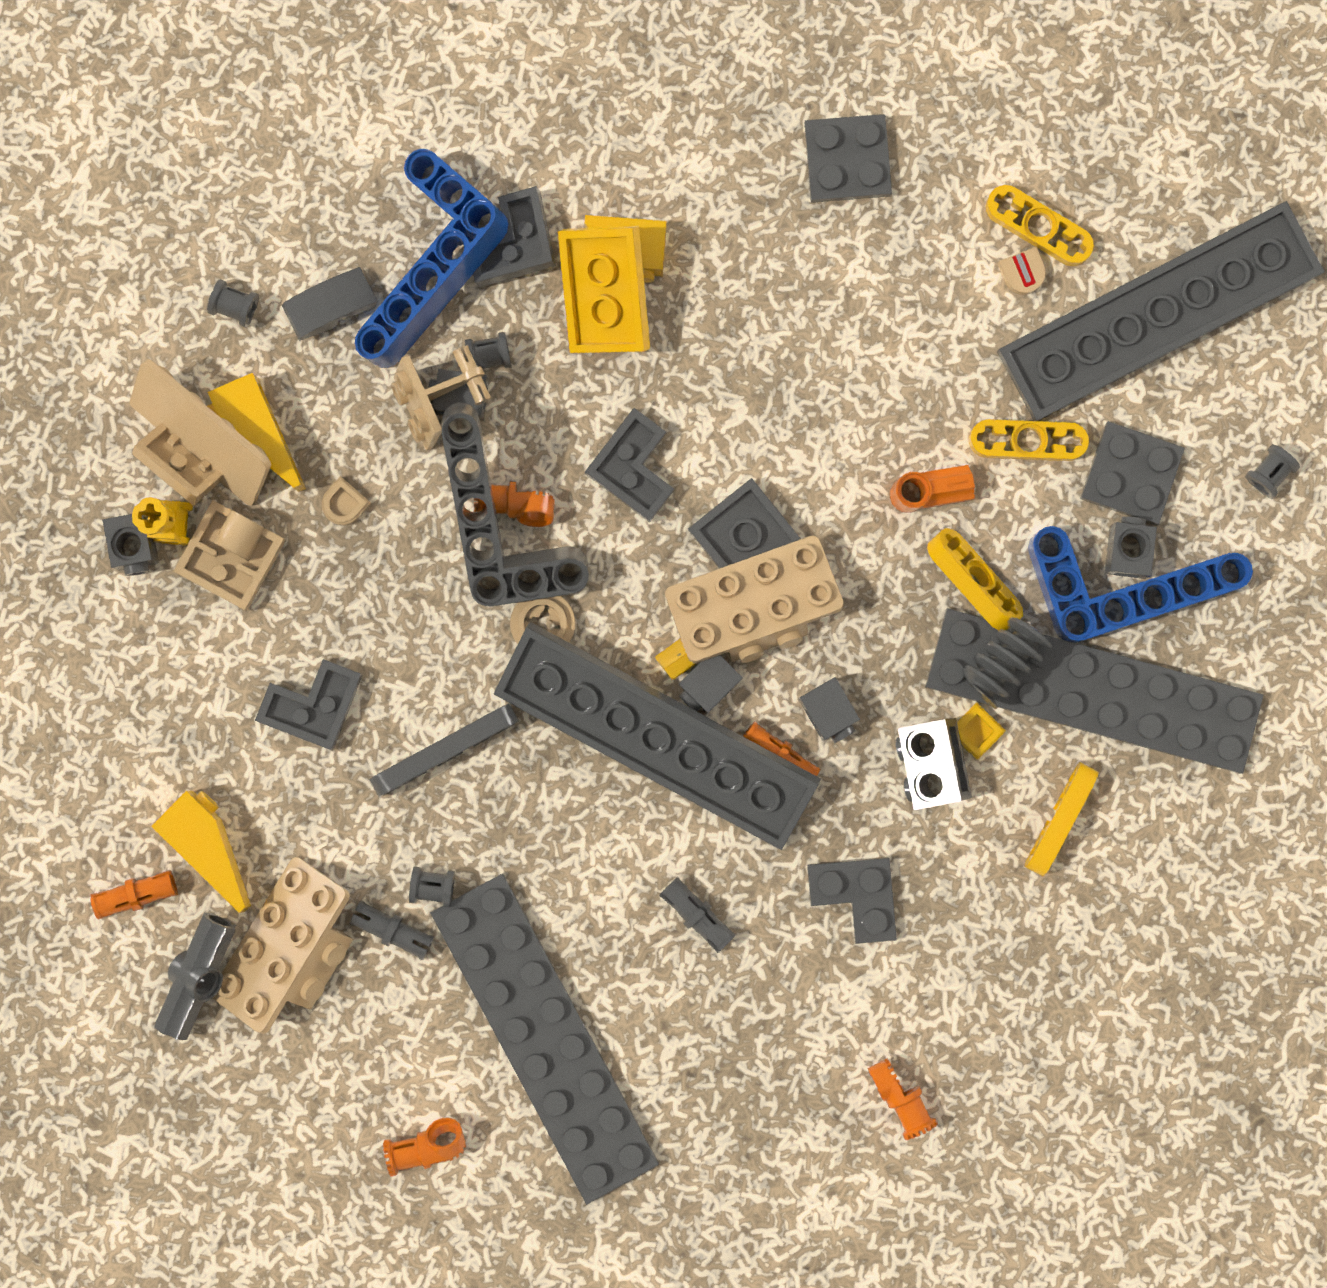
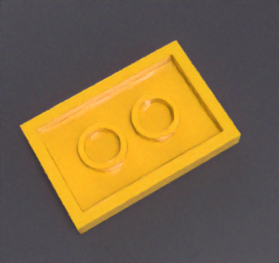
(604, 289)

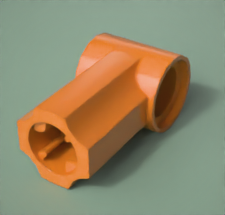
(935, 488)

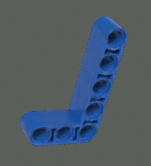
(434, 262)
(1131, 597)

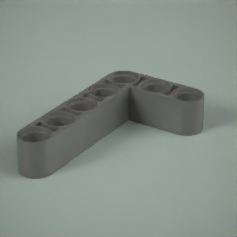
(485, 524)

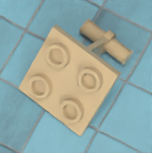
(410, 391)

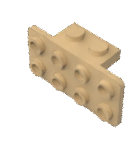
(191, 443)
(755, 603)
(287, 948)

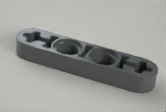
(444, 750)

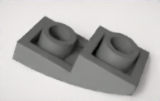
(329, 302)

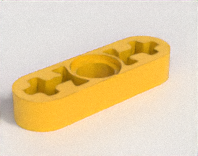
(1019, 200)
(1058, 451)
(958, 562)
(1067, 810)

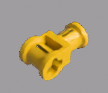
(165, 522)

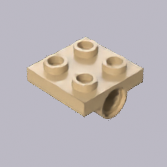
(229, 555)

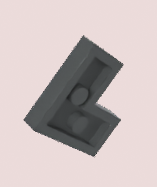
(526, 244)
(621, 466)
(318, 715)
(865, 886)

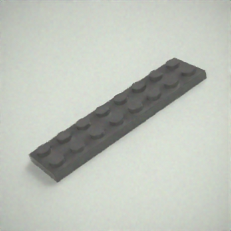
(1160, 311)
(1108, 695)
(656, 736)
(545, 1038)

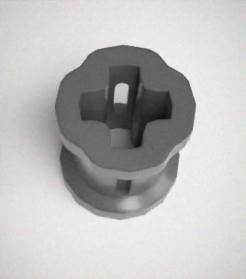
(232, 303)
(490, 351)
(1284, 465)
(431, 886)

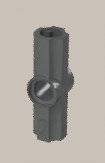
(195, 976)

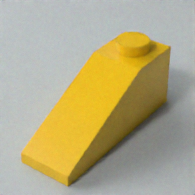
(250, 413)
(202, 841)

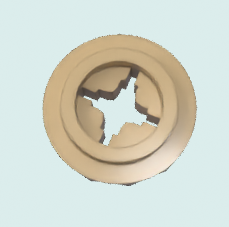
(559, 613)

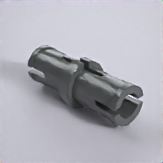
(697, 914)
(391, 930)

